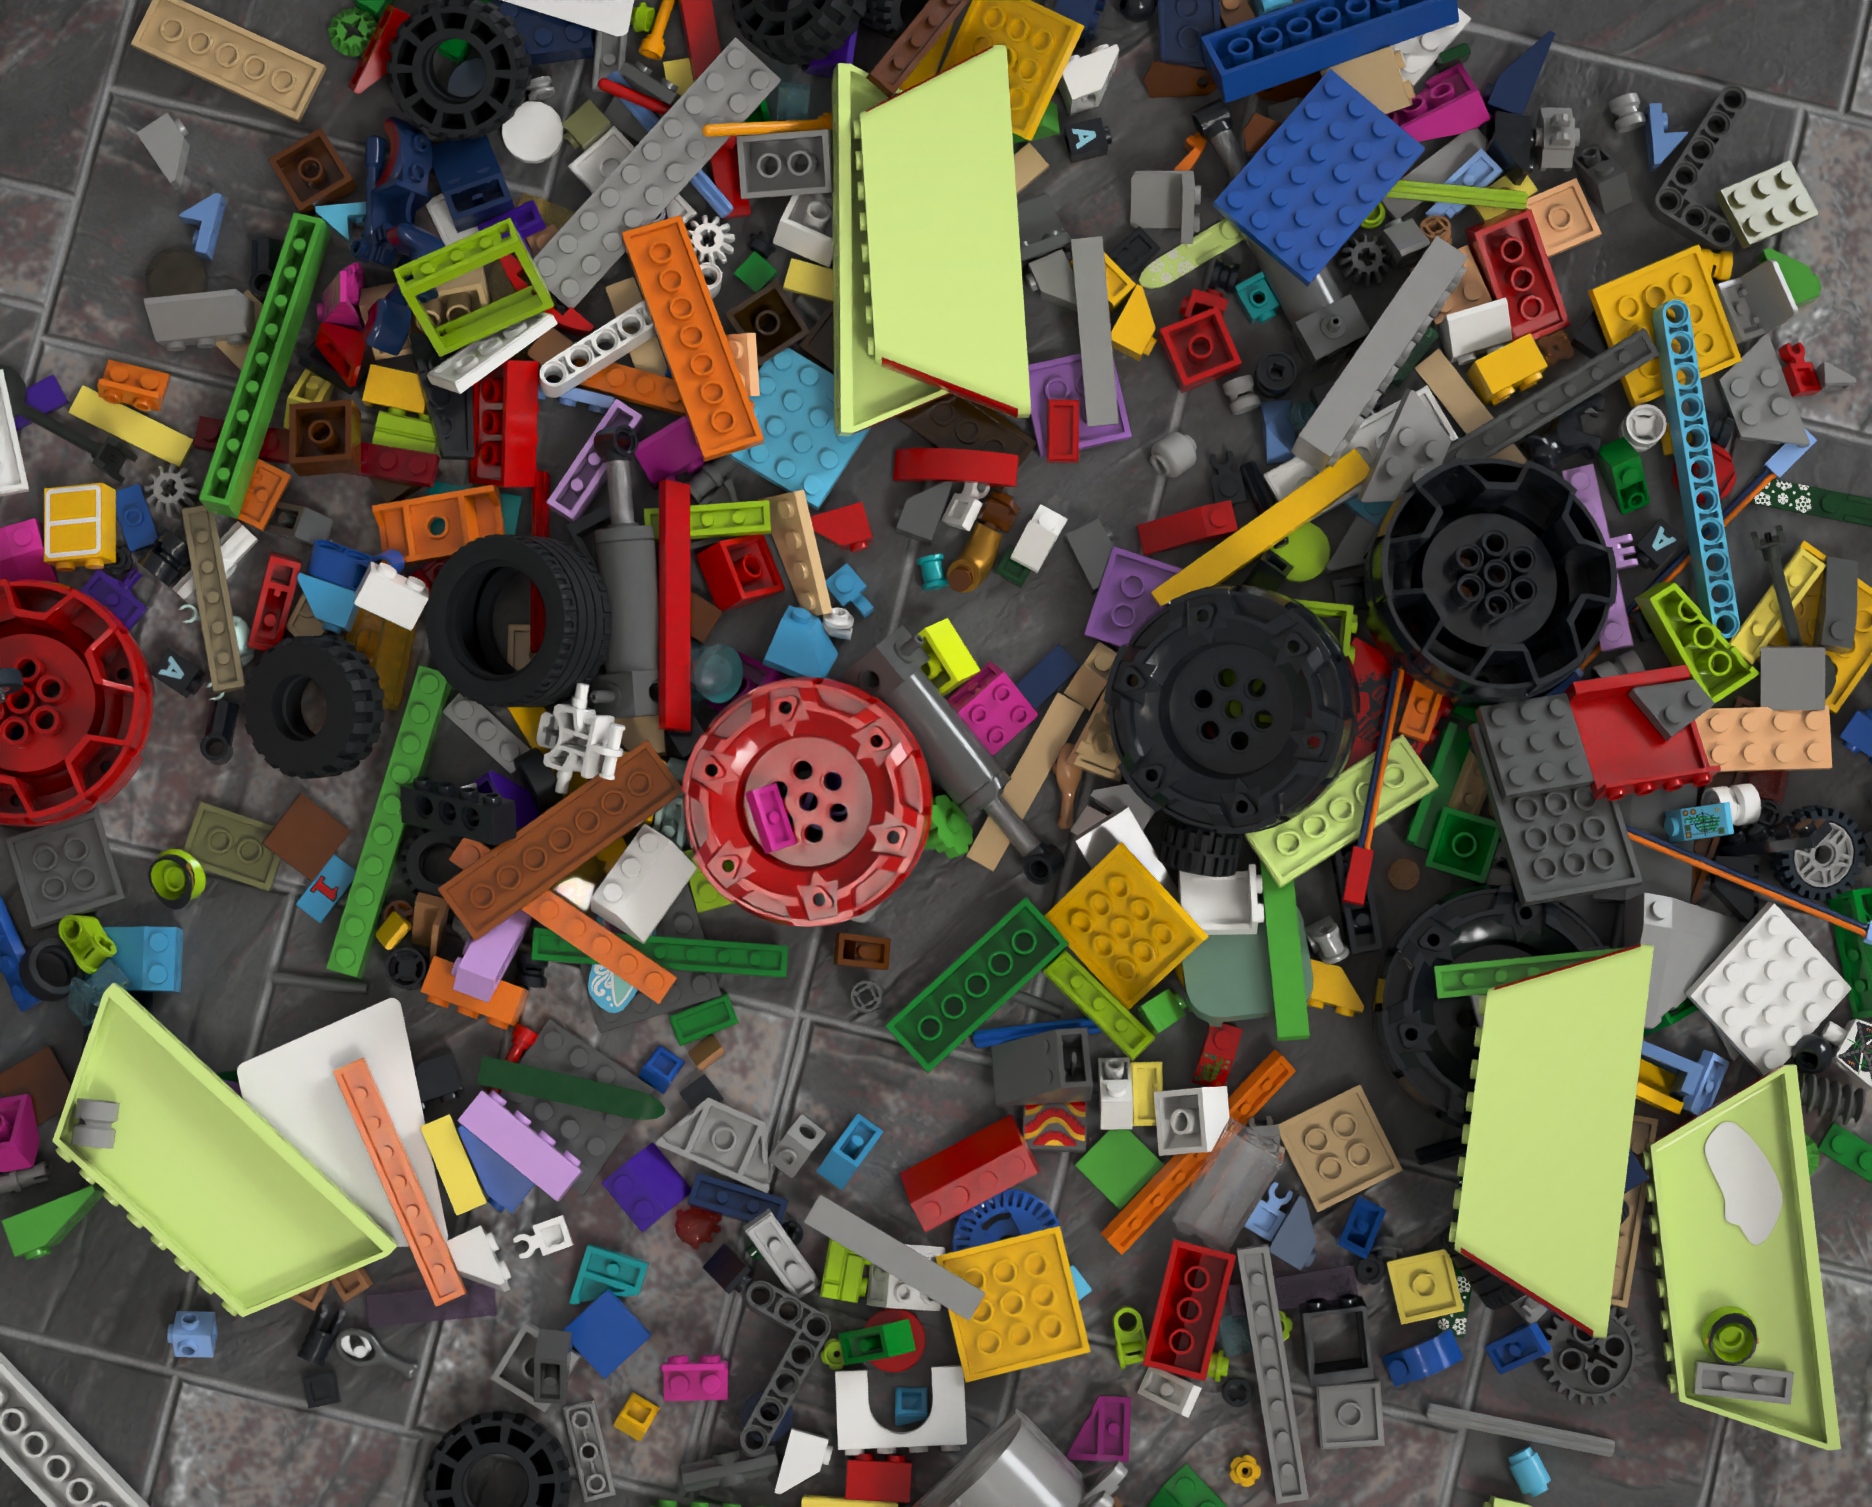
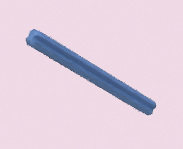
(701, 180)

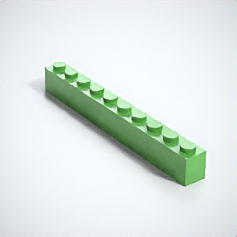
(265, 366)
(386, 829)

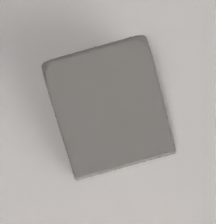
(1833, 378)

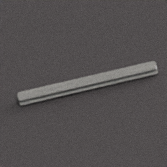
(1520, 1430)

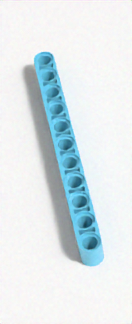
(1702, 455)

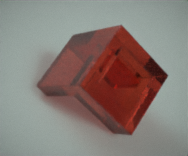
(1769, 784)

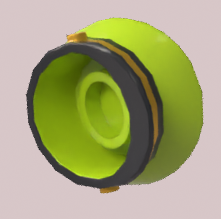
(176, 878)
(1730, 1335)

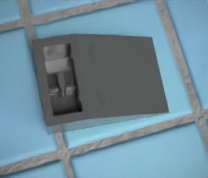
(1043, 1069)

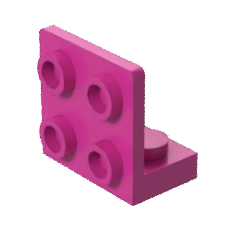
(992, 707)
(695, 1379)

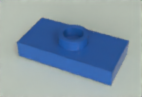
(135, 518)

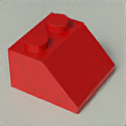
(740, 572)

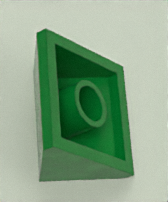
(1464, 845)

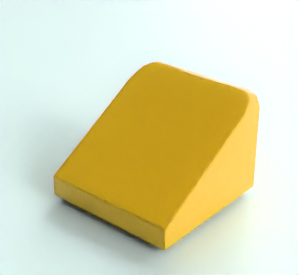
(393, 930)
(636, 1416)

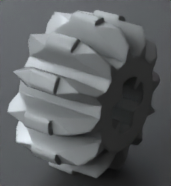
(162, 482)

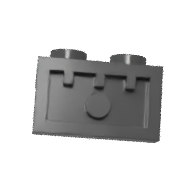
(1040, 230)

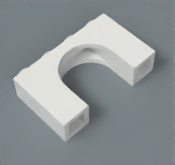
(861, 1431)

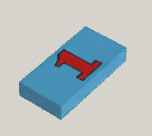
(327, 889)

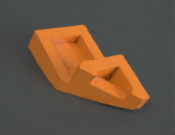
(1195, 145)

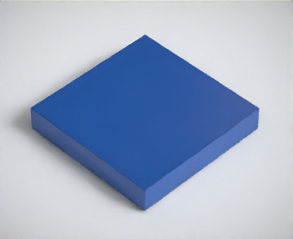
(607, 1333)

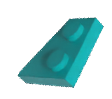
(608, 1269)

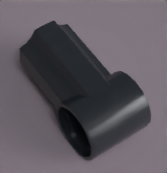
(264, 261)
(220, 728)

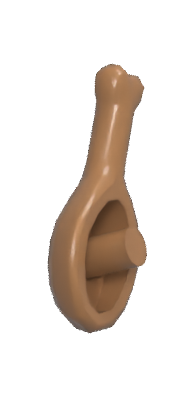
(1068, 780)

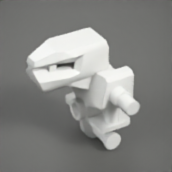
(579, 740)

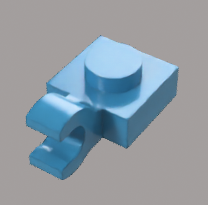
(848, 588)

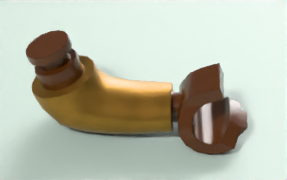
(982, 547)

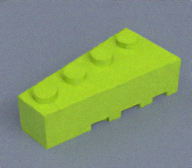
(1694, 641)

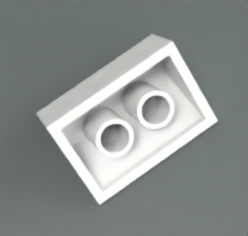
(643, 884)

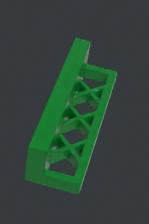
(1445, 770)
(1855, 954)

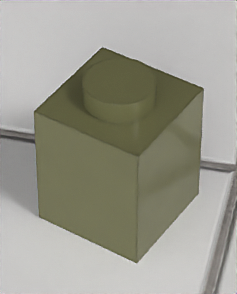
(585, 126)

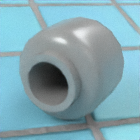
(1173, 454)

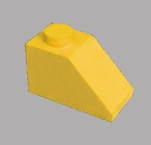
(1135, 327)

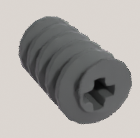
(1831, 1098)

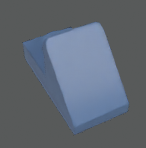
(1658, 143)
(207, 216)

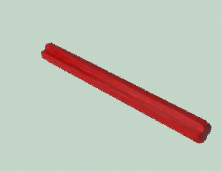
(540, 528)

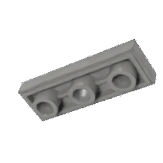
(594, 1471)

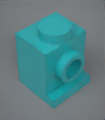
(1254, 311)

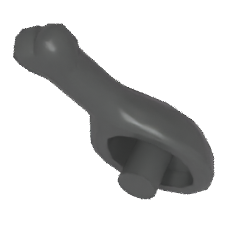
(364, 1350)

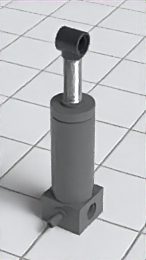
(1321, 318)
(630, 575)
(948, 744)

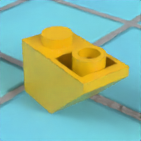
(1333, 989)

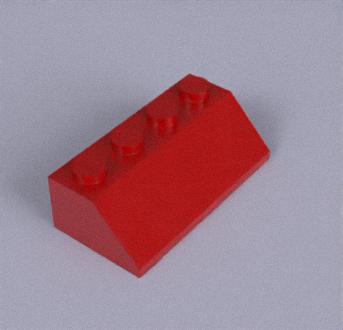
(506, 425)
(968, 1173)
(1189, 1310)

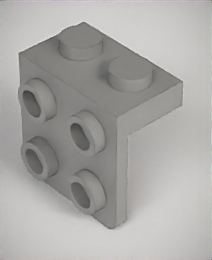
(1165, 201)
(1757, 302)

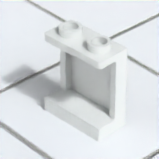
(1223, 903)

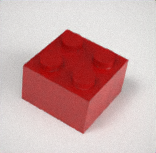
(1199, 349)

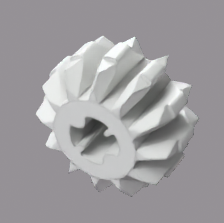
(710, 230)

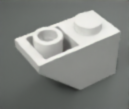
(1115, 1093)
(476, 1258)

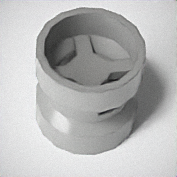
(1627, 113)
(1241, 394)

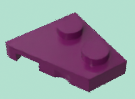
(1104, 1431)

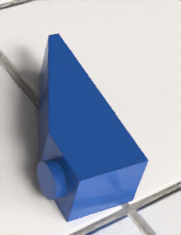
(499, 1178)

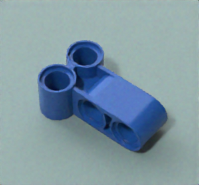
(345, 565)

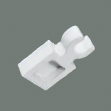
(549, 1237)

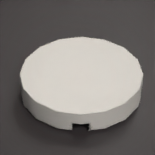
(533, 132)

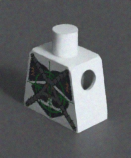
(1852, 1049)

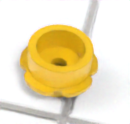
(1238, 1464)

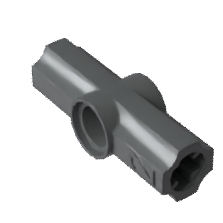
(728, 1469)

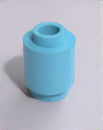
(1529, 1472)

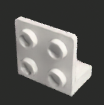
(891, 1292)

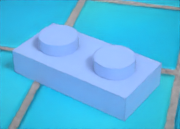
(1708, 1083)

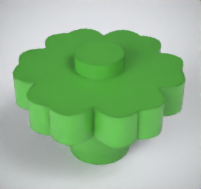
(948, 828)

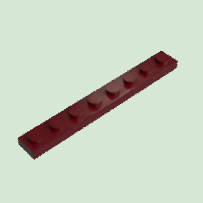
(376, 460)

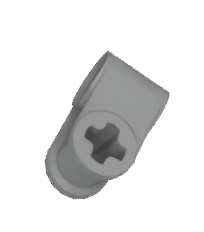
(1325, 940)

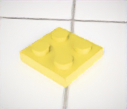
(1424, 1286)

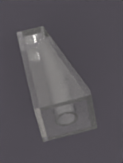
(1228, 1186)

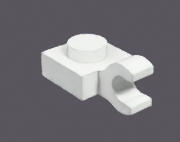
(965, 506)

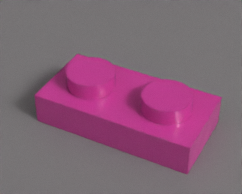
(770, 818)

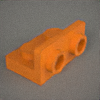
(133, 386)
(263, 495)

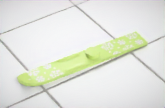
(1190, 256)

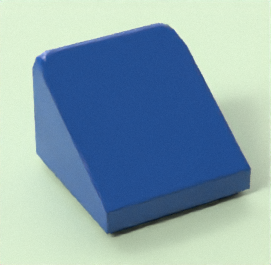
(661, 1069)

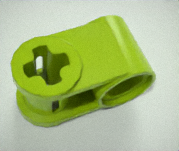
(86, 941)
(1129, 1339)

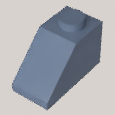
(1295, 1237)

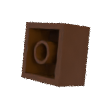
(313, 173)
(325, 437)

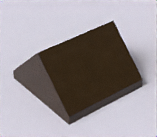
(772, 319)

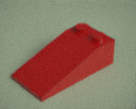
(1518, 268)

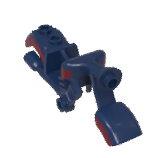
(391, 227)

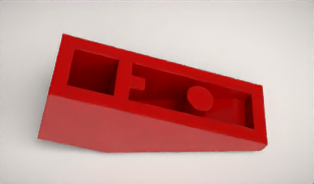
(373, 62)
(1188, 528)
(274, 601)

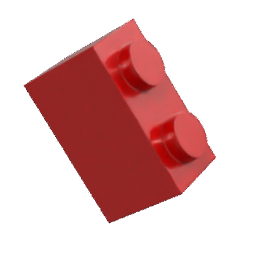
(878, 1479)

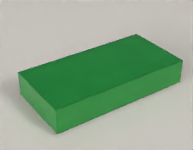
(703, 1020)

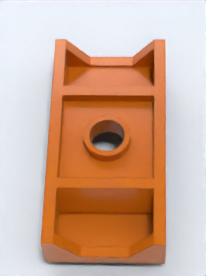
(466, 513)

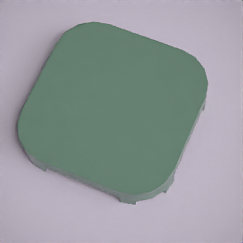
(1231, 977)

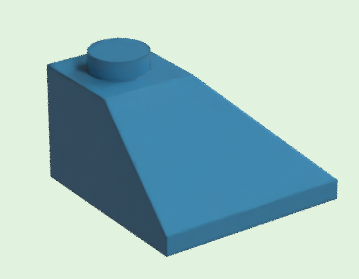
(801, 646)

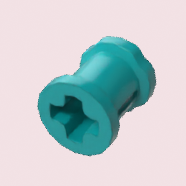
(932, 572)

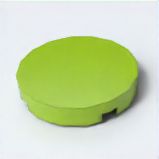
(1307, 552)

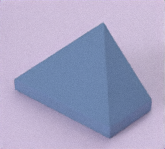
(1277, 431)

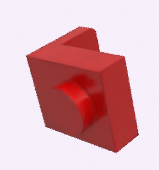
(1203, 301)

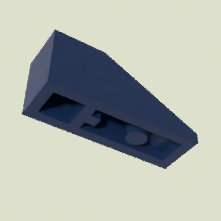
(1516, 82)

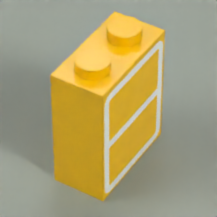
(80, 526)

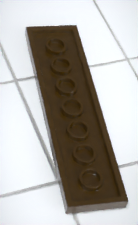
(945, 422)

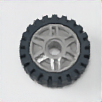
(1835, 863)

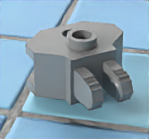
(1556, 138)

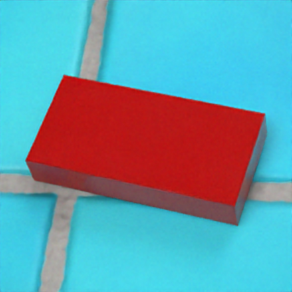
(1063, 431)

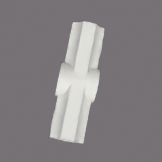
(233, 547)

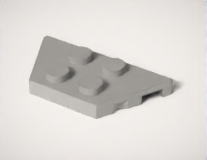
(1761, 399)
(1408, 451)
(723, 1142)

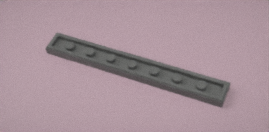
(1555, 398)

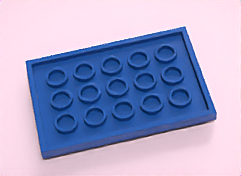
(1318, 177)

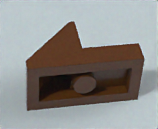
(861, 951)

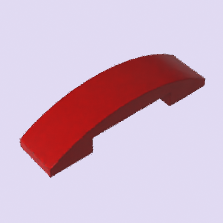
(570, 322)
(956, 466)

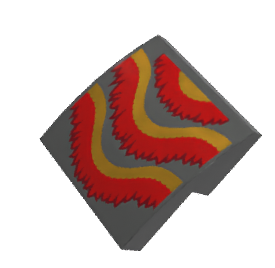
(1056, 1127)

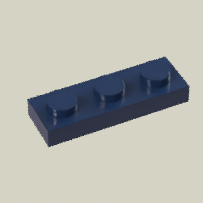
(733, 1200)

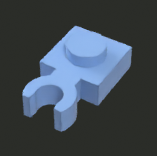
(1267, 1216)

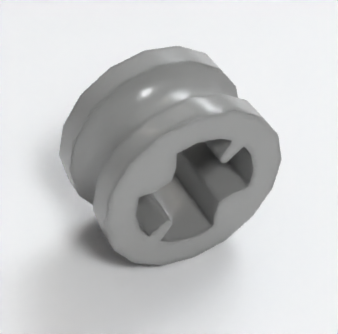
(540, 89)

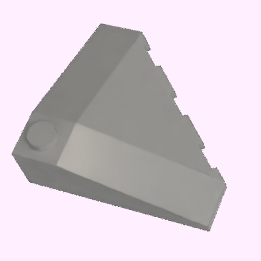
(1684, 946)

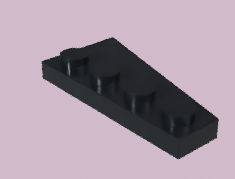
(448, 411)

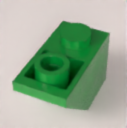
(1623, 475)

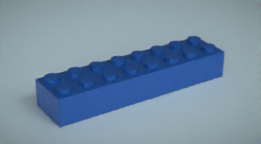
(1314, 38)

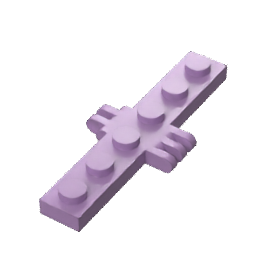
(1617, 629)

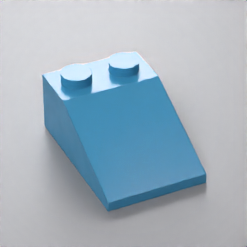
(148, 957)

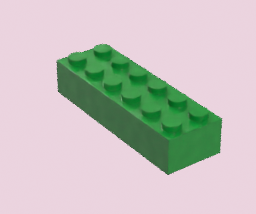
(976, 985)

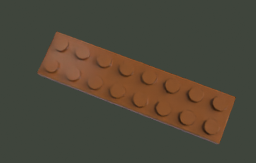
(560, 841)

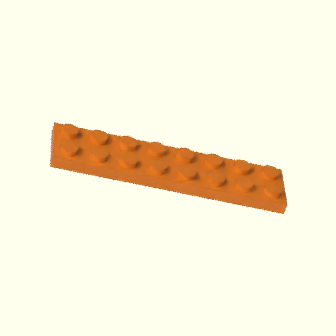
(692, 338)

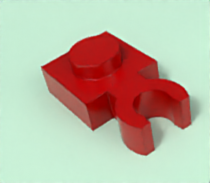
(1798, 373)

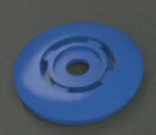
(1026, 1212)

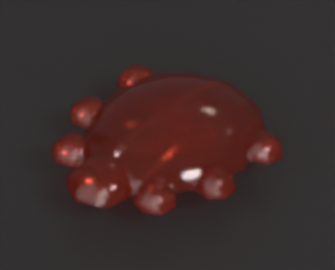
(696, 1226)

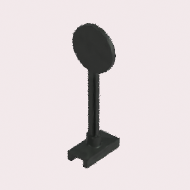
(107, 455)
(1772, 553)

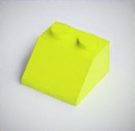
(949, 659)

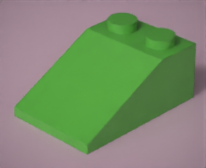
(46, 1226)

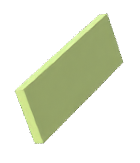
(1338, 815)

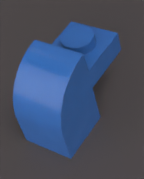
(1423, 1358)

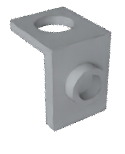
(796, 1148)

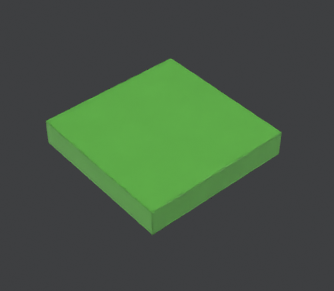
(1119, 1165)

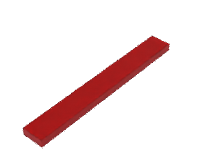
(702, 50)
(674, 607)

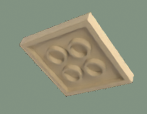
(1338, 1148)

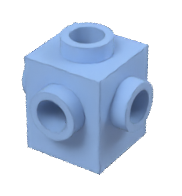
(193, 1334)

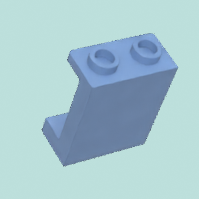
(1686, 1071)

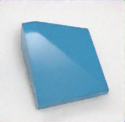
(910, 1405)

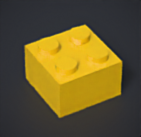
(1506, 370)

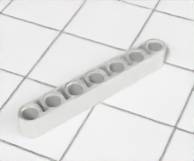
(615, 335)

